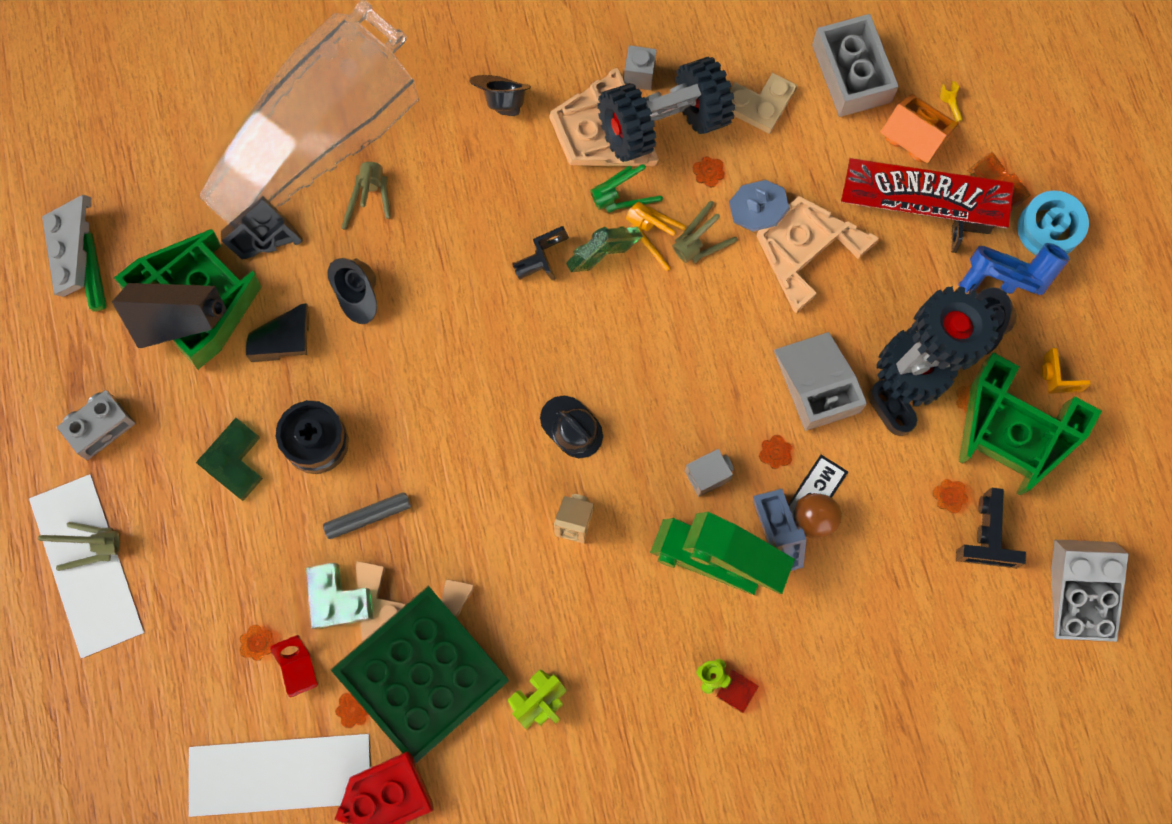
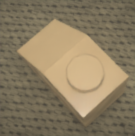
(573, 518)

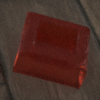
(738, 693)

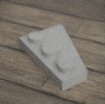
(64, 241)

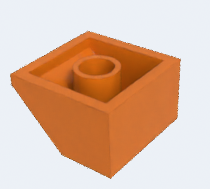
(918, 128)

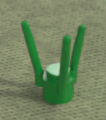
(606, 194)

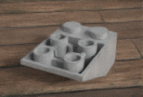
(820, 381)
(1087, 589)

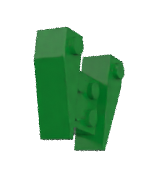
(195, 264)
(1017, 431)
(722, 553)

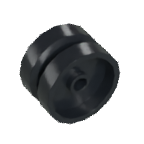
(328, 436)

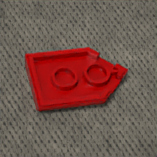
(386, 794)

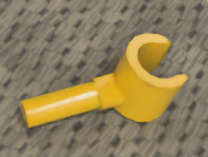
(950, 98)

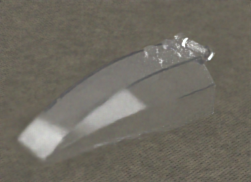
(317, 110)

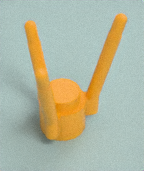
(645, 218)

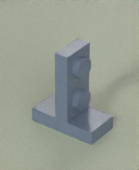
(780, 526)

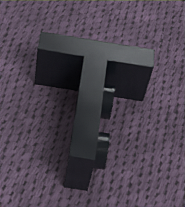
(990, 536)

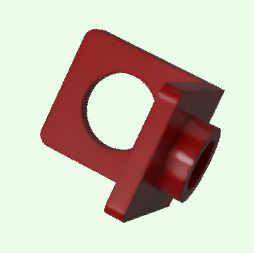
(297, 667)

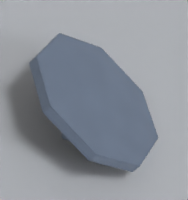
(759, 205)

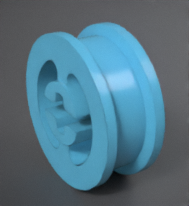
(1063, 213)

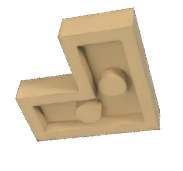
(763, 109)

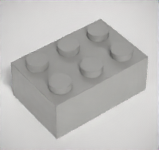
(854, 65)

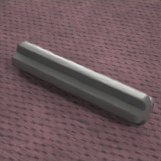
(366, 515)

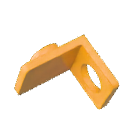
(1052, 374)

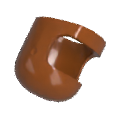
(817, 515)

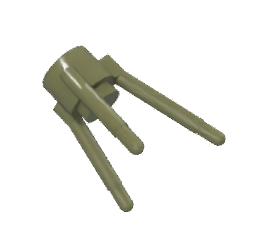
(369, 179)
(689, 245)
(103, 542)

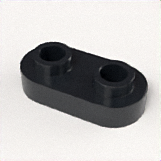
(892, 409)

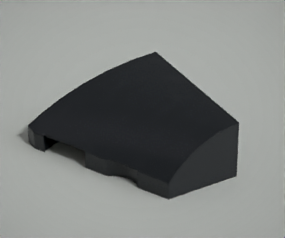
(258, 230)
(280, 336)

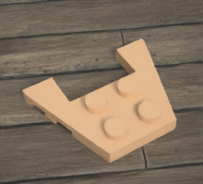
(581, 131)
(800, 238)
(371, 577)

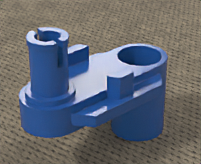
(1016, 273)

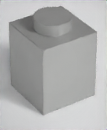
(640, 67)
(709, 472)

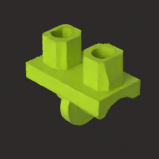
(541, 703)

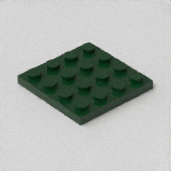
(420, 674)

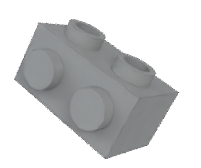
(95, 424)

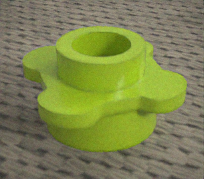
(707, 670)

